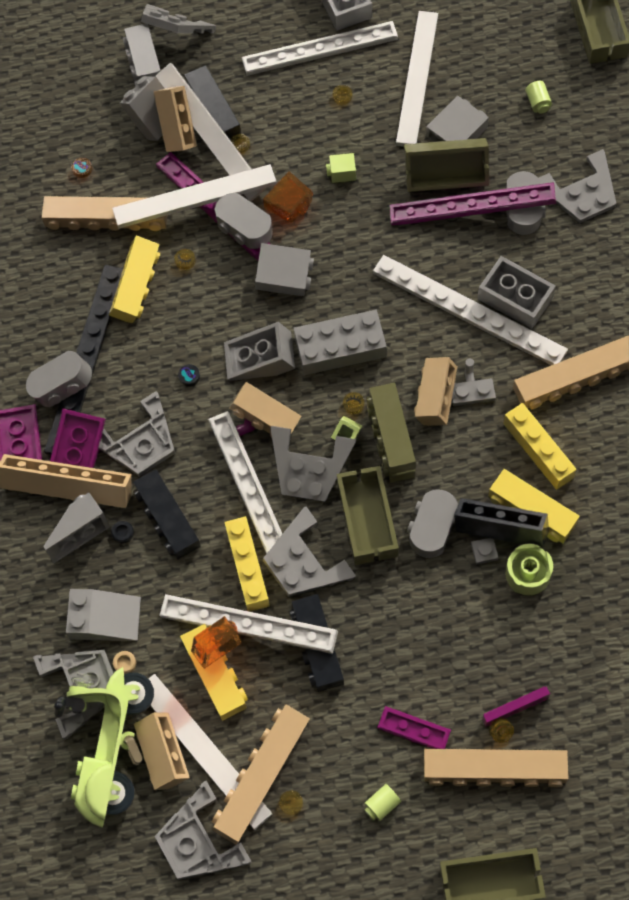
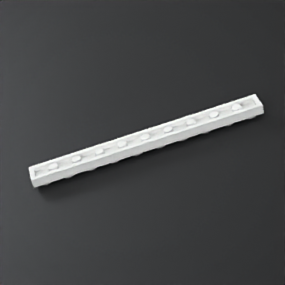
(470, 311)

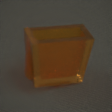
(288, 198)
(215, 642)

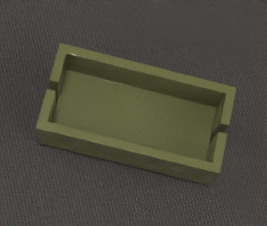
(601, 29)
(446, 164)
(391, 433)
(367, 515)
(494, 877)

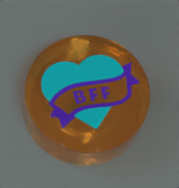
(81, 167)

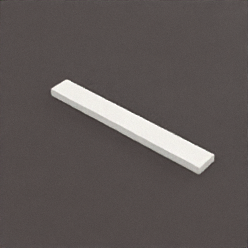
(319, 48)
(417, 78)
(208, 127)
(193, 196)
(246, 479)
(251, 623)
(201, 746)

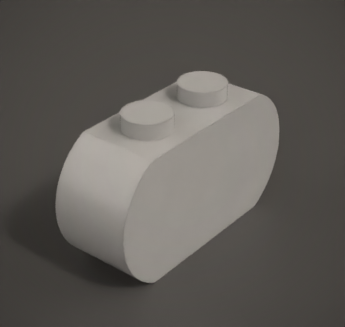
(243, 220)
(524, 220)
(58, 379)
(432, 523)

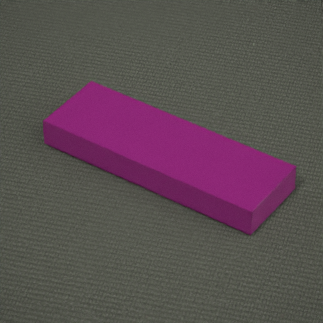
(516, 705)
(413, 729)

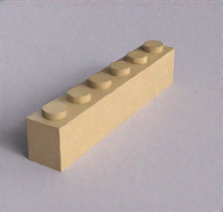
(91, 213)
(573, 374)
(64, 480)
(495, 766)
(260, 775)

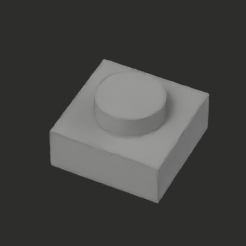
(484, 550)

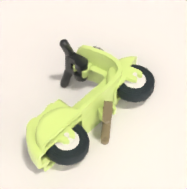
(99, 787)

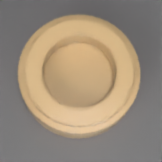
(126, 660)

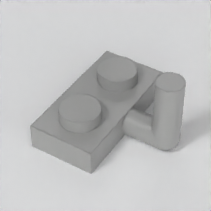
(471, 390)

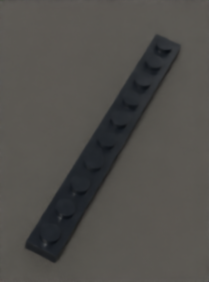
(91, 341)

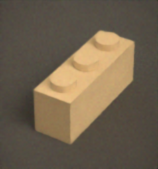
(175, 118)
(435, 391)
(262, 410)
(161, 751)

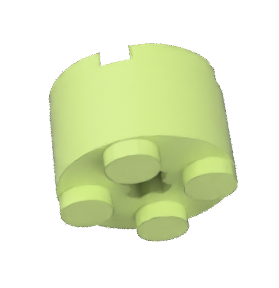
(537, 561)

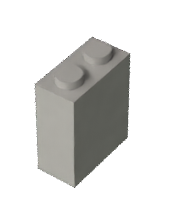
(142, 107)
(457, 122)
(283, 269)

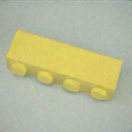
(134, 279)
(539, 446)
(516, 493)
(247, 564)
(218, 680)

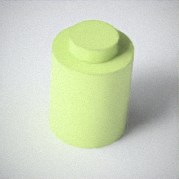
(538, 97)
(381, 803)

